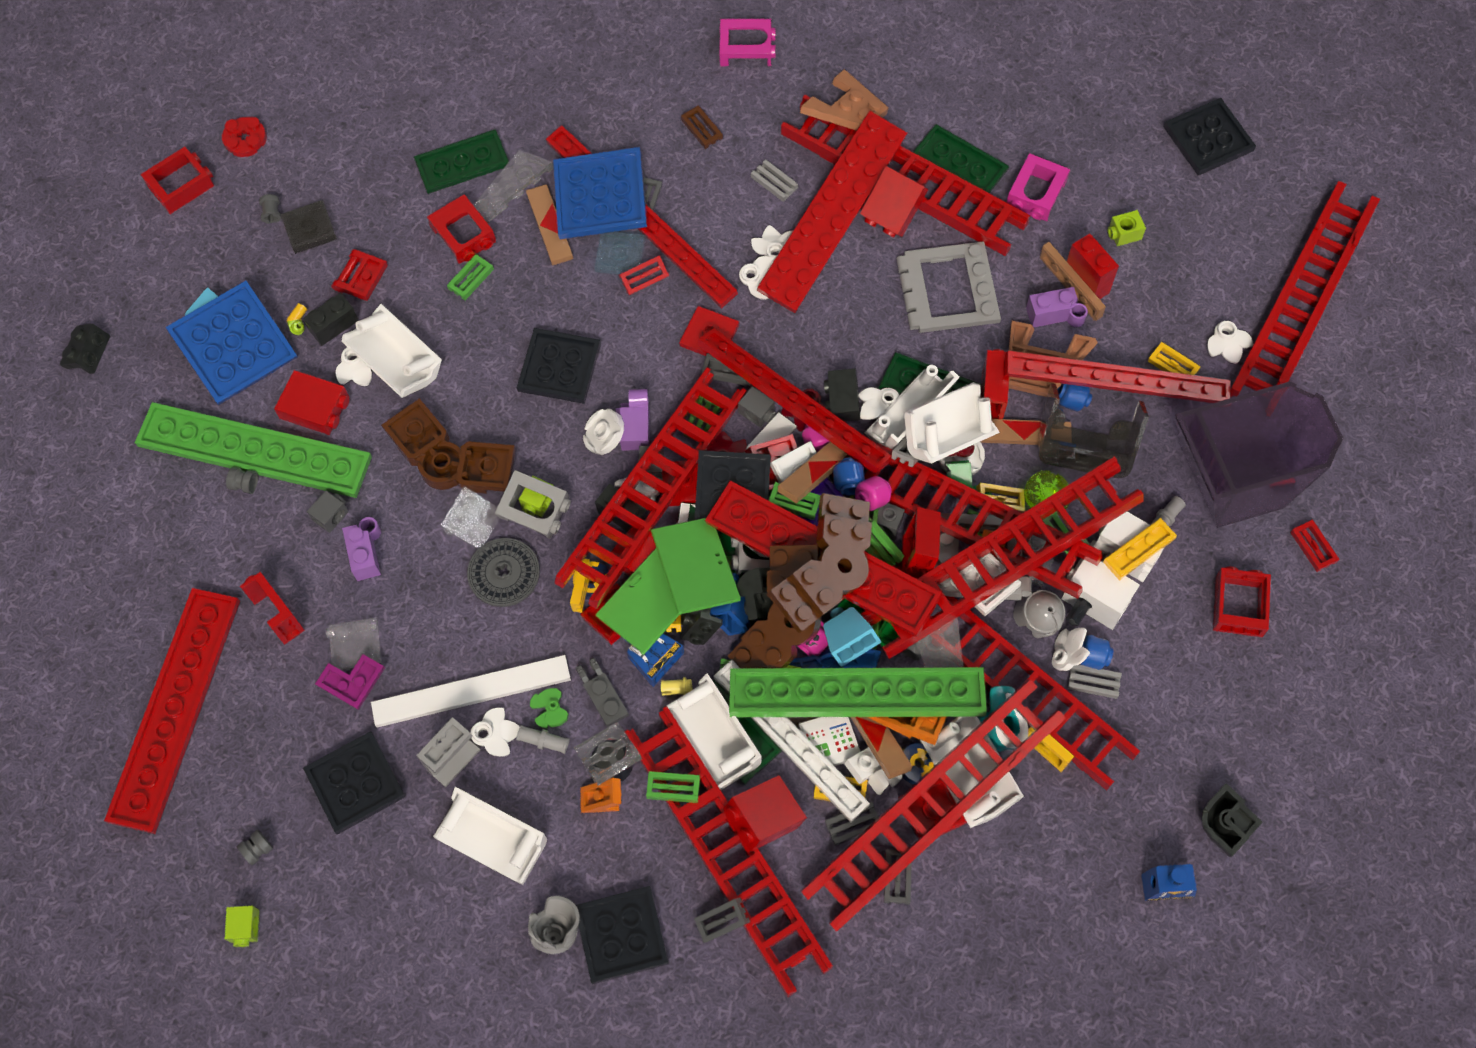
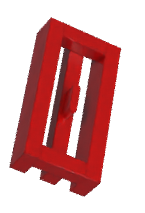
(626, 283)
(1333, 558)

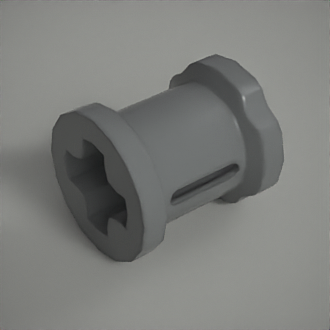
(270, 208)

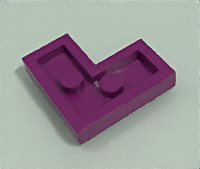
(353, 687)

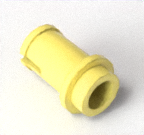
(676, 687)

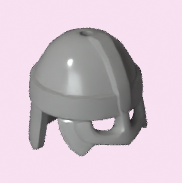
(1034, 613)
(555, 922)

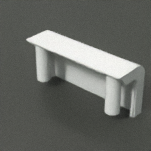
(393, 352)
(949, 424)
(890, 426)
(714, 734)
(994, 801)
(491, 836)

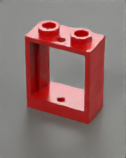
(187, 191)
(921, 542)
(1239, 624)

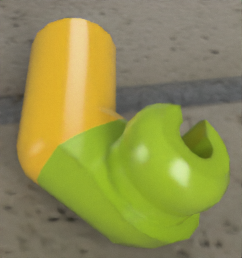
(294, 319)

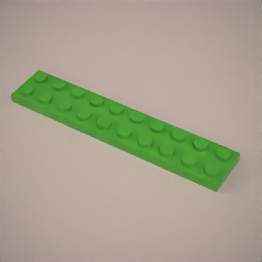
(254, 448)
(857, 692)

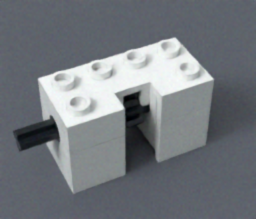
(1102, 593)

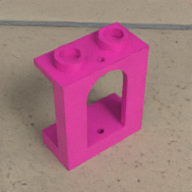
(762, 50)
(1045, 170)

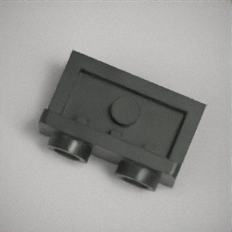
(85, 348)
(699, 626)

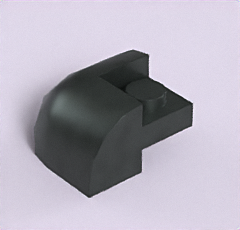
(754, 589)
(1228, 820)

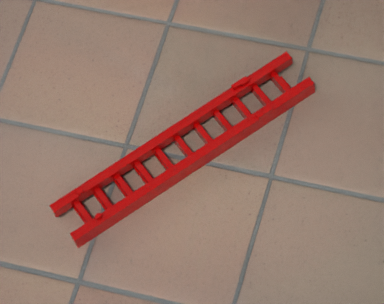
(928, 171)
(1289, 289)
(639, 473)
(988, 506)
(1011, 530)
(881, 825)
(708, 857)

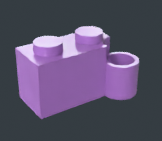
(1056, 307)
(636, 420)
(362, 549)

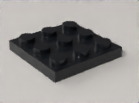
(1209, 136)
(559, 365)
(720, 468)
(354, 782)
(621, 935)

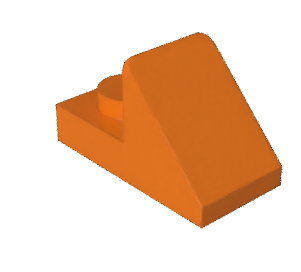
(601, 797)

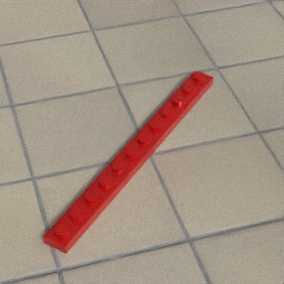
(661, 234)

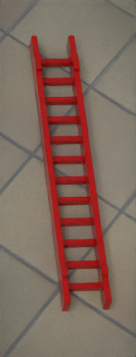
(1054, 689)

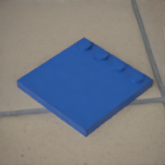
(599, 193)
(231, 342)

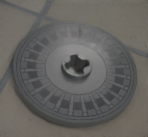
(510, 588)

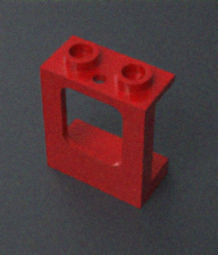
(453, 212)
(282, 624)

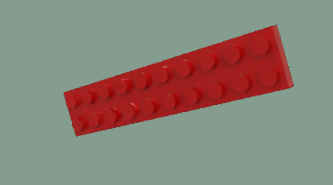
(831, 212)
(763, 524)
(172, 711)

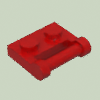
(365, 277)

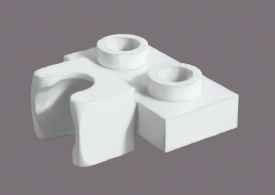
(865, 767)

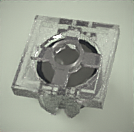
(610, 758)

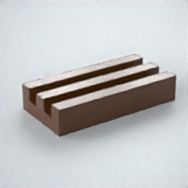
(710, 139)

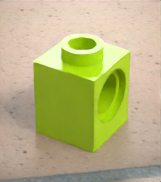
(1132, 222)
(533, 502)
(242, 925)

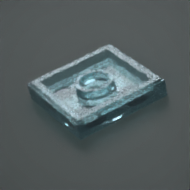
(619, 252)

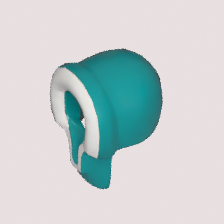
(1013, 720)

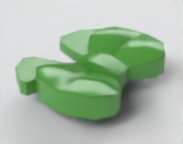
(554, 714)

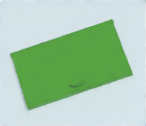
(691, 566)
(641, 611)

